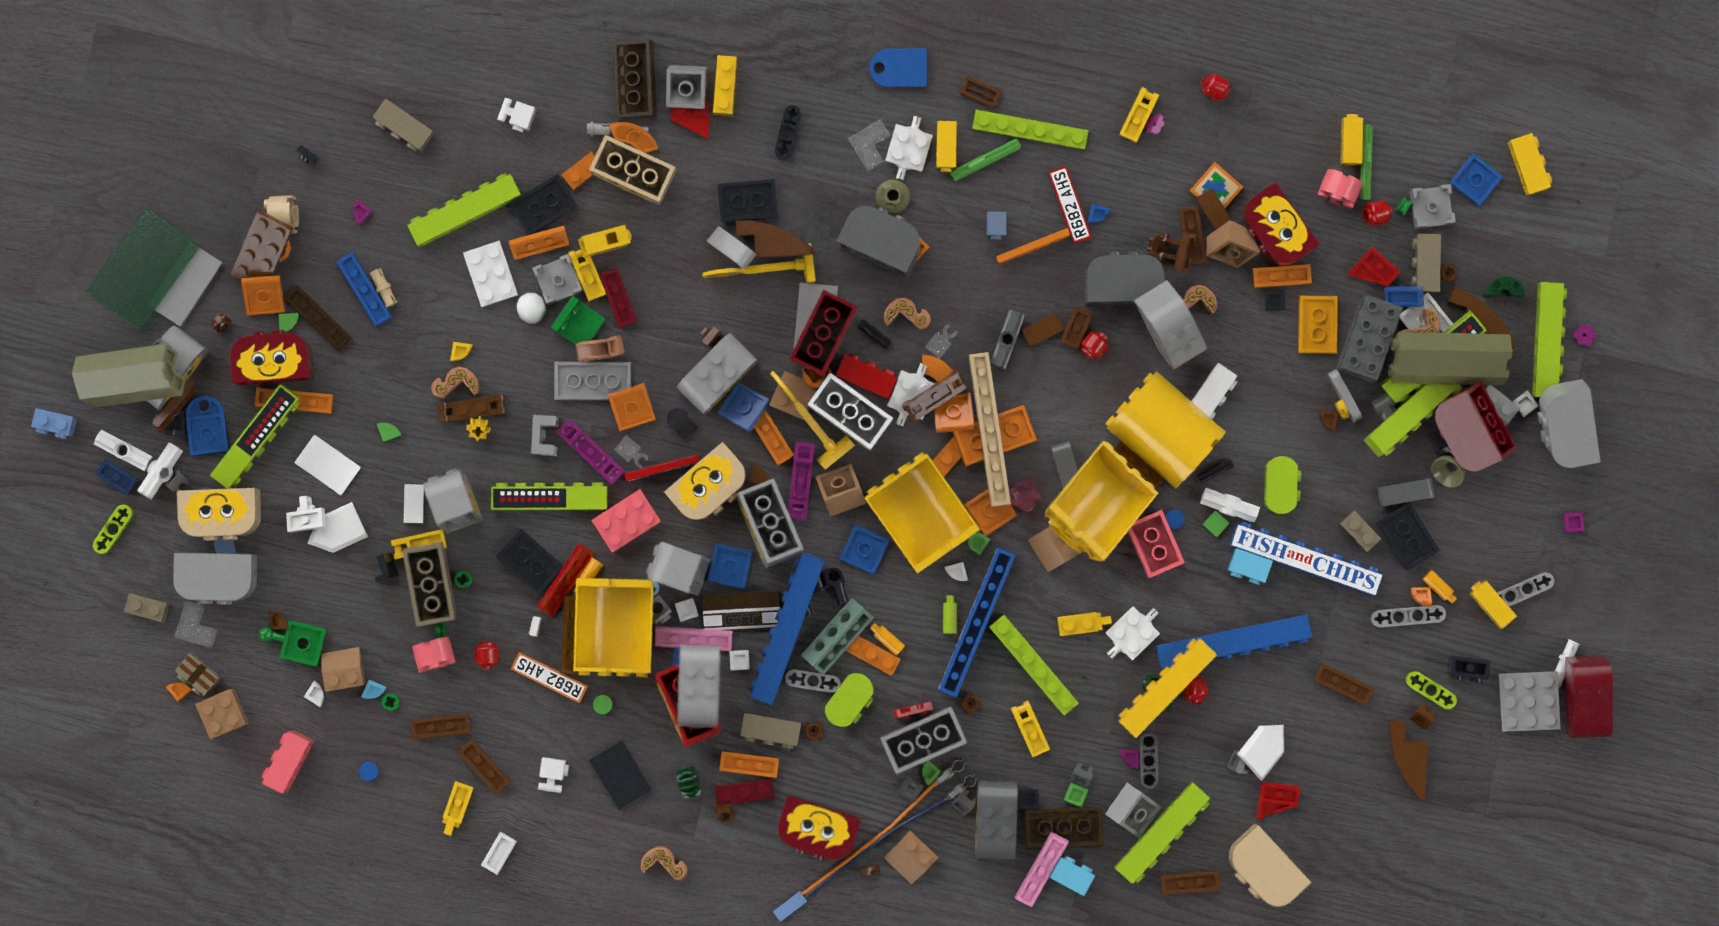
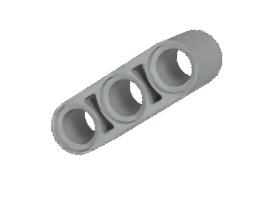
(731, 247)

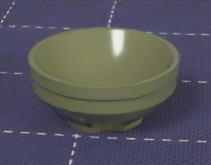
(900, 204)
(1444, 474)

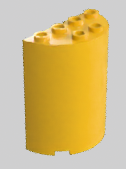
(1165, 429)
(1100, 503)
(921, 512)
(613, 626)

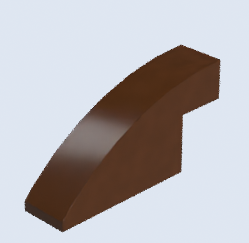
(773, 240)
(1483, 313)
(1409, 757)

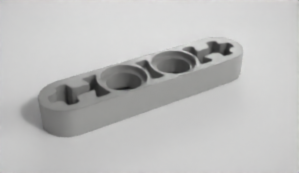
(1520, 595)
(1408, 619)

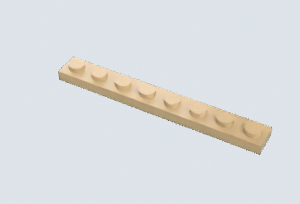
(989, 429)

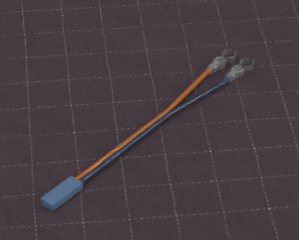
(798, 899)

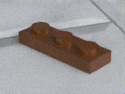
(1191, 223)
(173, 407)
(1137, 463)
(1343, 684)
(440, 726)
(484, 766)
(1190, 882)

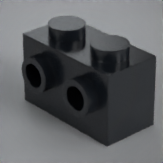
(1468, 667)

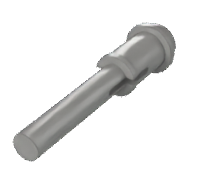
(601, 129)

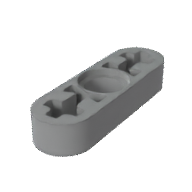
(1343, 393)
(818, 675)

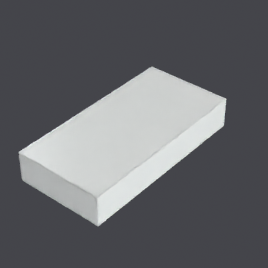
(413, 503)
(498, 853)

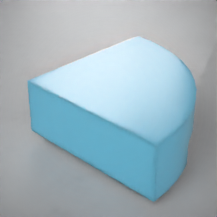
(373, 690)

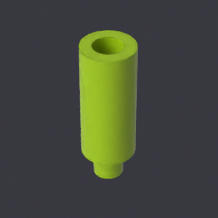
(950, 615)

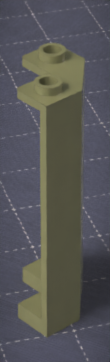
(1450, 358)
(127, 376)

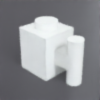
(521, 115)
(552, 770)

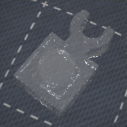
(939, 343)
(629, 449)

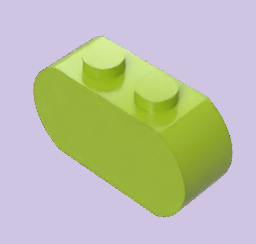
(1281, 485)
(849, 700)

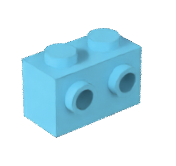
(1250, 566)
(1072, 876)

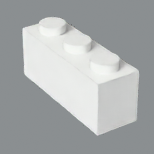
(1214, 389)

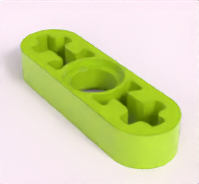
(109, 543)
(1440, 702)

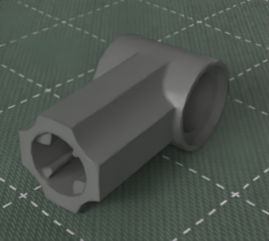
(1383, 406)

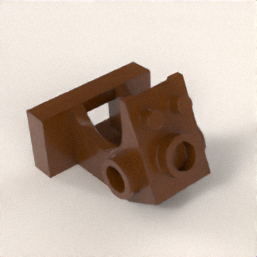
(1159, 246)

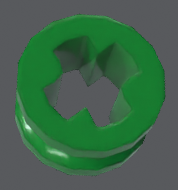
(1403, 206)
(466, 584)
(440, 629)
(385, 700)

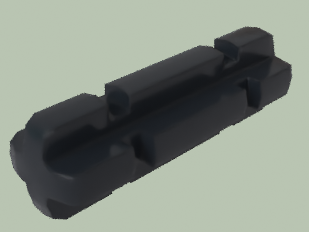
(874, 333)
(1215, 470)

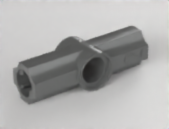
(1003, 351)

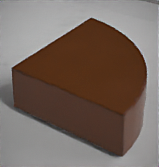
(1329, 419)
(758, 475)
(277, 620)
(865, 871)

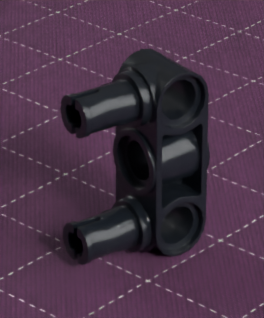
(837, 586)

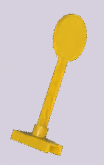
(805, 264)
(834, 450)

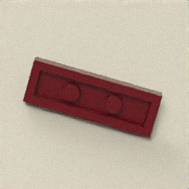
(618, 298)
(744, 792)

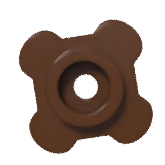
(1451, 277)
(221, 323)
(970, 708)
(817, 735)
(724, 813)

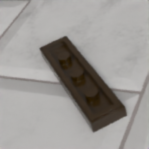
(318, 318)

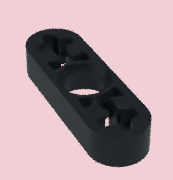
(779, 145)

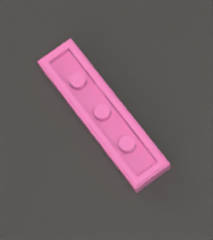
(674, 637)
(1041, 869)

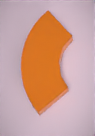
(633, 135)
(936, 368)

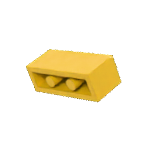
(725, 86)
(1530, 164)

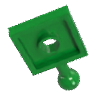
(290, 640)

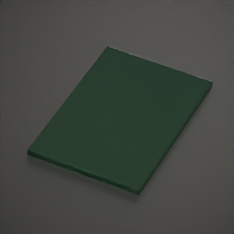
(143, 268)

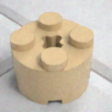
(283, 209)

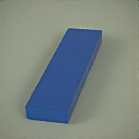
(364, 289)

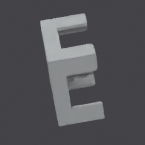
(1432, 206)
(558, 279)
(539, 435)

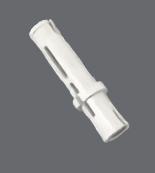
(1569, 651)

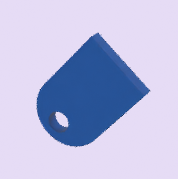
(902, 68)
(206, 428)

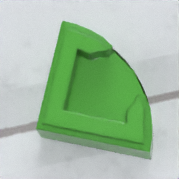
(288, 321)
(388, 431)
(929, 772)

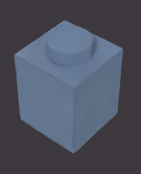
(996, 225)

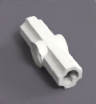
(112, 445)
(160, 471)
(1229, 505)

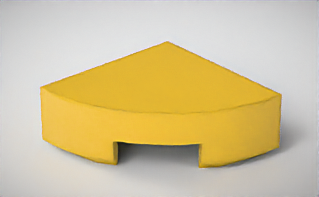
(460, 351)
(1342, 409)

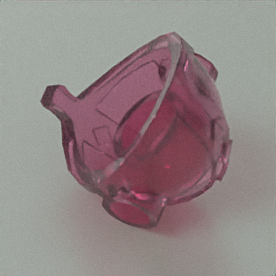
(1025, 494)

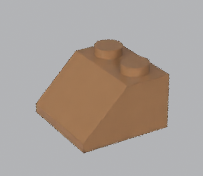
(1231, 245)
(799, 390)
(840, 490)
(1051, 549)
(342, 669)
(911, 857)

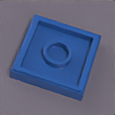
(1476, 180)
(744, 407)
(864, 549)
(730, 566)

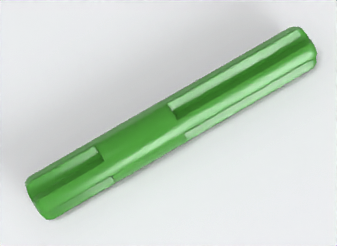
(985, 159)
(1366, 166)

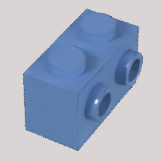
(54, 422)

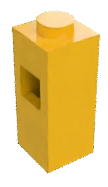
(1351, 140)
(946, 146)
(604, 241)
(1492, 604)

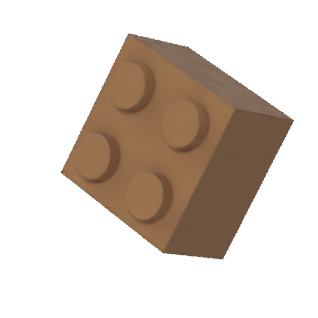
(222, 713)

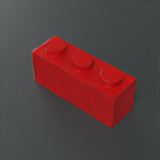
(866, 376)

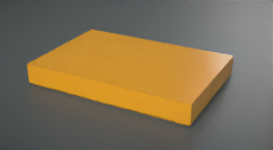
(1318, 324)

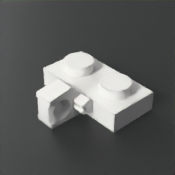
(306, 517)

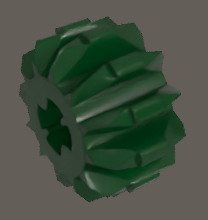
(689, 782)

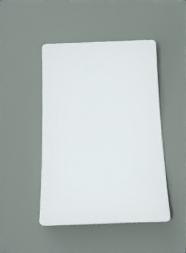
(327, 465)

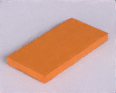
(1014, 431)

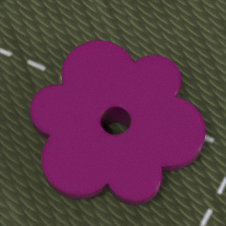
(1155, 124)
(1589, 335)

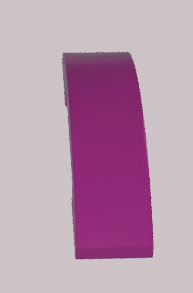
(590, 451)
(801, 480)

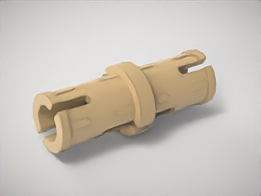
(383, 287)

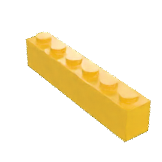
(1167, 687)

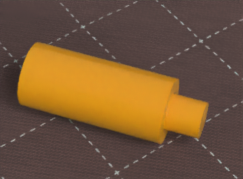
(591, 569)
(1439, 586)
(887, 639)

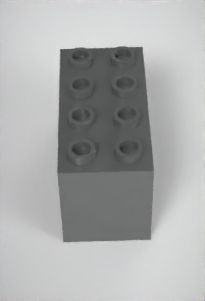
(1369, 338)

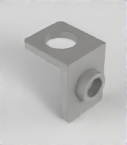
(664, 615)

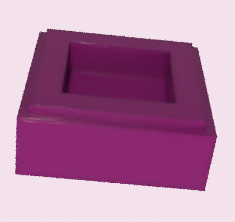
(1573, 522)

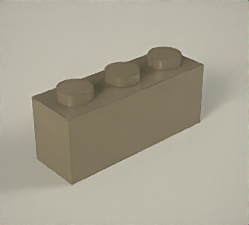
(402, 125)
(1427, 262)
(770, 730)

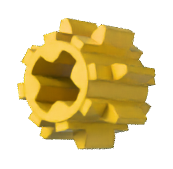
(472, 427)

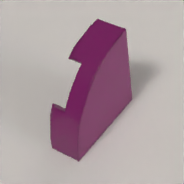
(361, 212)
(1130, 757)

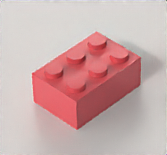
(626, 521)
(1155, 544)
(287, 761)

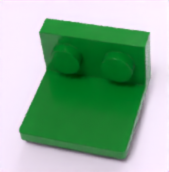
(577, 322)

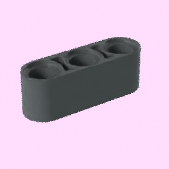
(1064, 462)
(1406, 492)
(1152, 769)

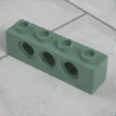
(837, 636)

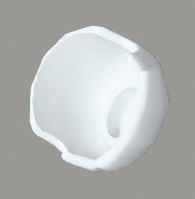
(531, 308)

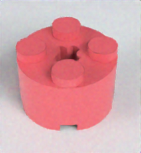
(1340, 188)
(433, 654)

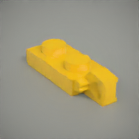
(1082, 623)
(456, 806)

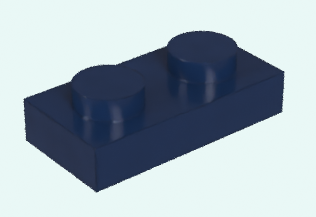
(116, 477)

